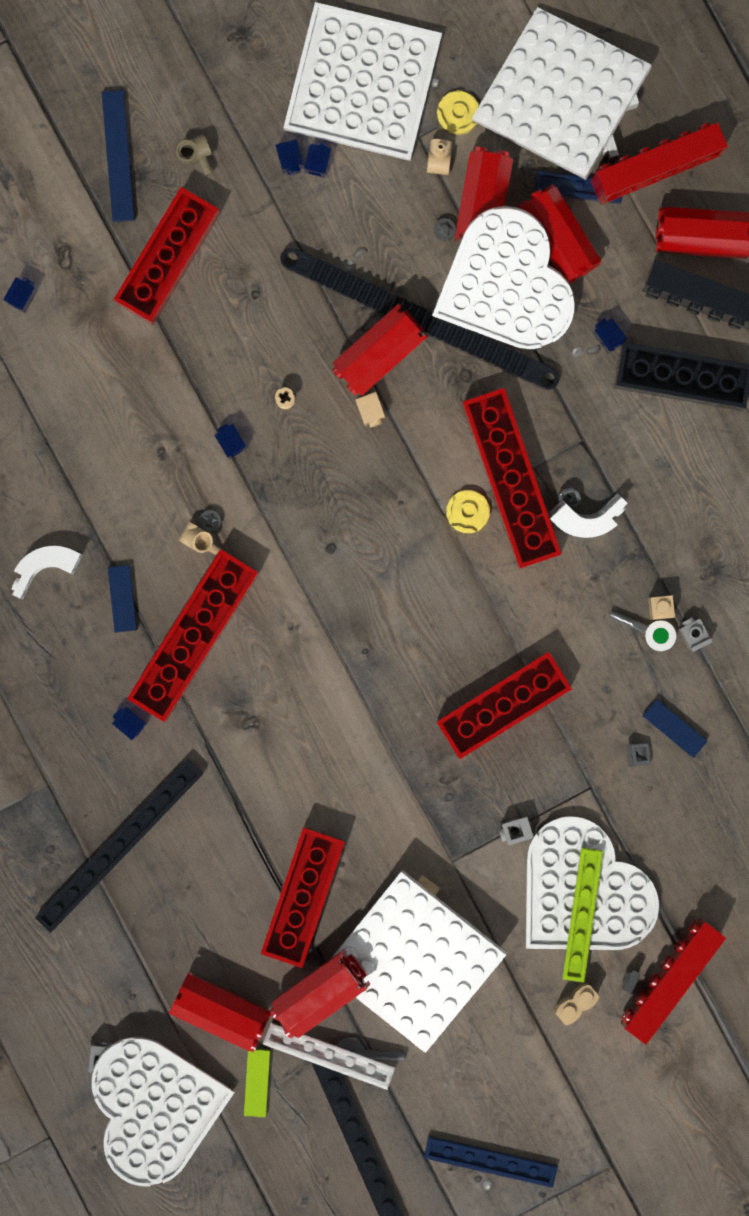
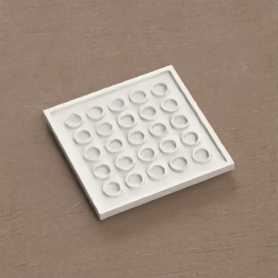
(362, 81)
(561, 93)
(419, 960)

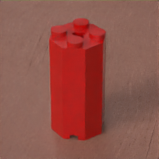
(484, 185)
(702, 232)
(569, 246)
(379, 350)
(319, 994)
(220, 1012)

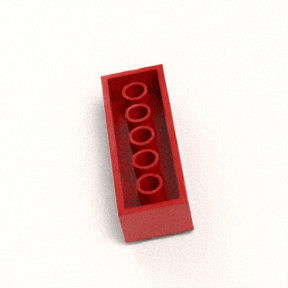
(658, 163)
(167, 255)
(504, 705)
(302, 897)
(672, 981)

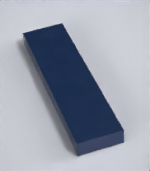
(569, 186)

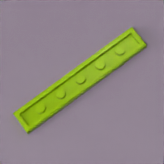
(582, 914)

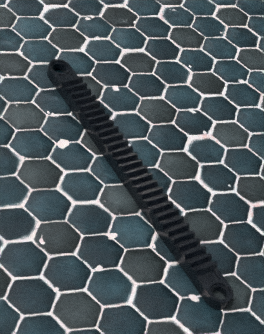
(441, 330)

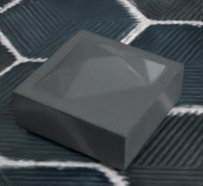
(638, 754)
(630, 980)

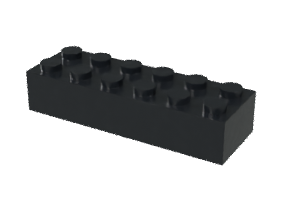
(698, 295)
(682, 376)

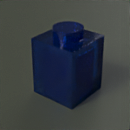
(289, 157)
(318, 159)
(20, 294)
(609, 335)
(230, 440)
(128, 722)

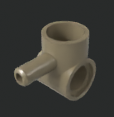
(201, 151)

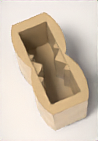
(571, 1007)

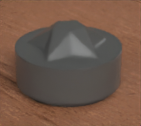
(444, 229)
(570, 496)
(210, 521)

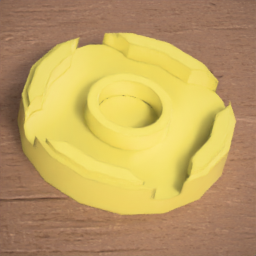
(453, 116)
(468, 511)

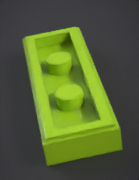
(257, 1083)

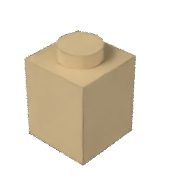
(370, 410)
(661, 607)

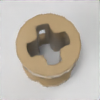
(287, 404)

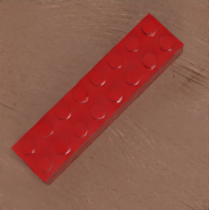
(511, 478)
(193, 636)

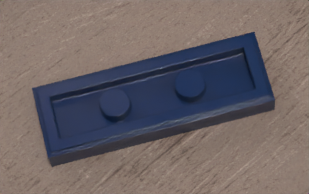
(122, 599)
(674, 728)

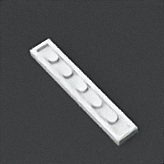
(330, 1057)

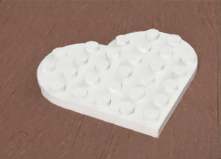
(504, 282)
(625, 895)
(155, 1108)

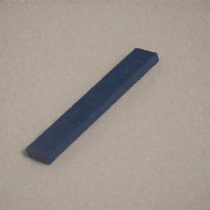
(118, 156)
(490, 1161)

